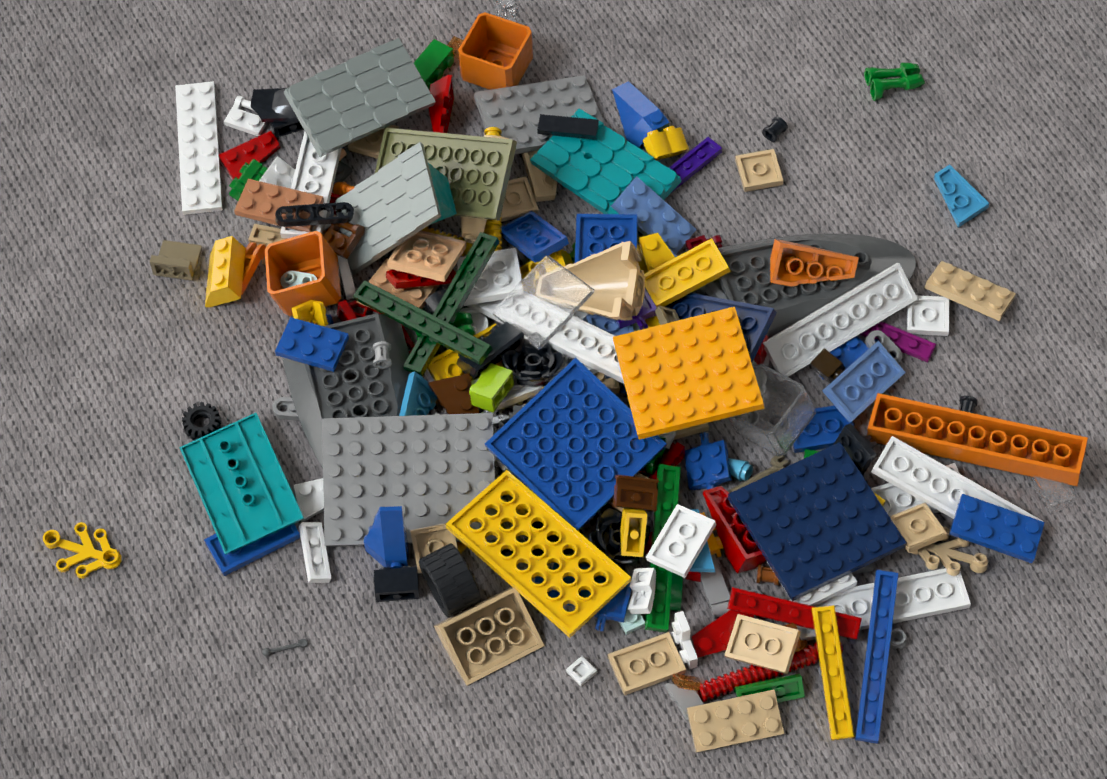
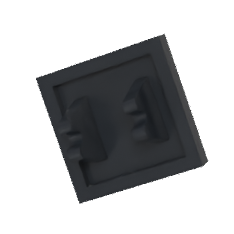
(857, 447)

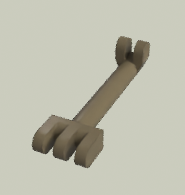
(776, 466)

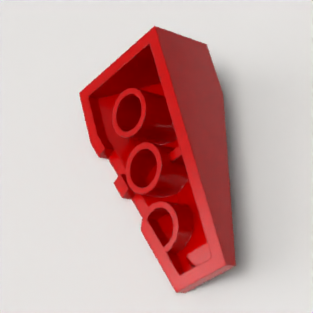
(441, 111)
(734, 536)

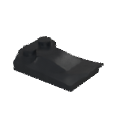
(272, 105)

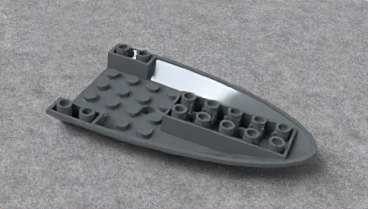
(751, 281)
(374, 390)

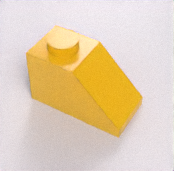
(633, 532)

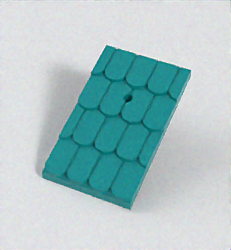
(602, 167)
(242, 499)

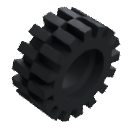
(197, 412)

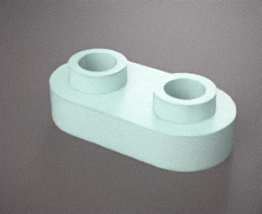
(296, 278)

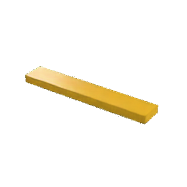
(832, 673)

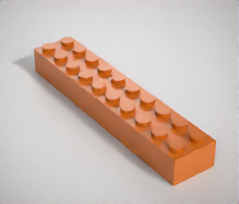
(978, 439)

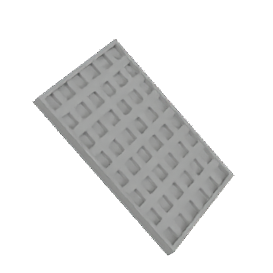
(406, 461)

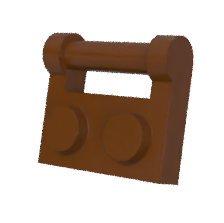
(341, 243)

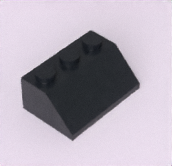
(501, 339)

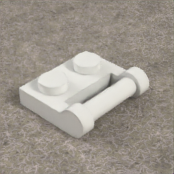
(244, 120)

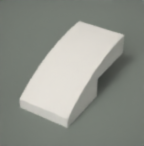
(643, 589)

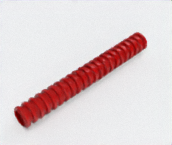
(755, 674)

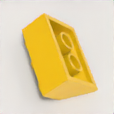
(225, 272)

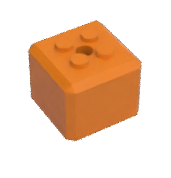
(495, 52)
(304, 254)

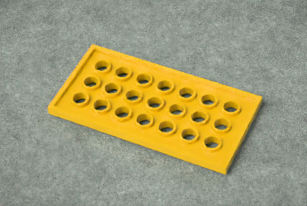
(537, 565)

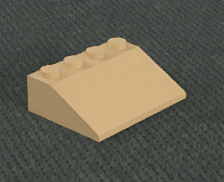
(489, 635)

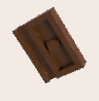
(635, 493)

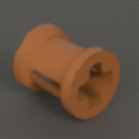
(766, 574)

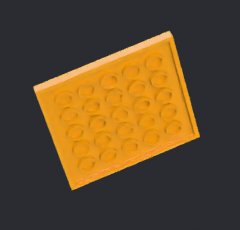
(687, 373)

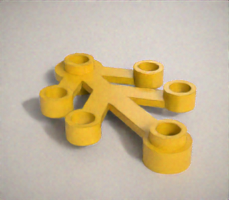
(84, 551)

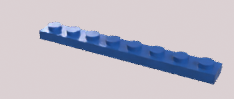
(876, 657)

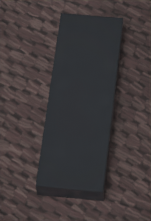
(568, 126)

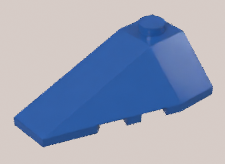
(637, 114)
(388, 538)

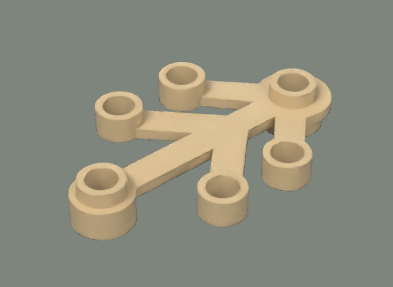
(978, 562)

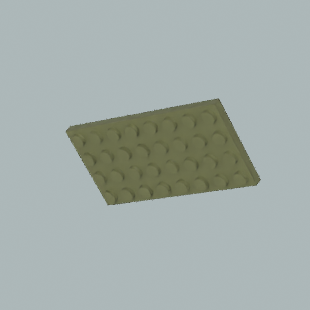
(474, 166)

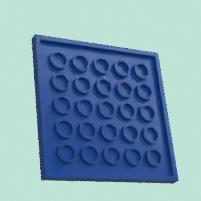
(573, 444)

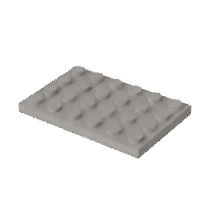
(519, 107)

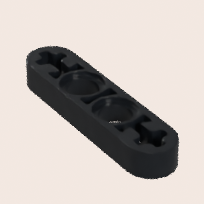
(315, 218)

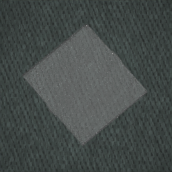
(543, 301)

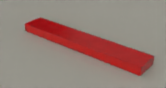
(787, 611)

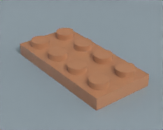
(262, 200)

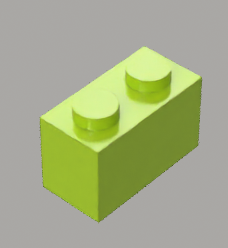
(491, 387)

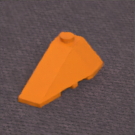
(802, 264)

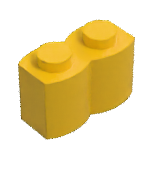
(665, 143)

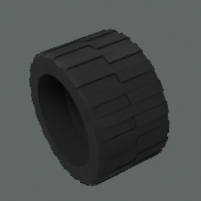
(449, 580)

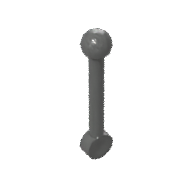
(302, 643)

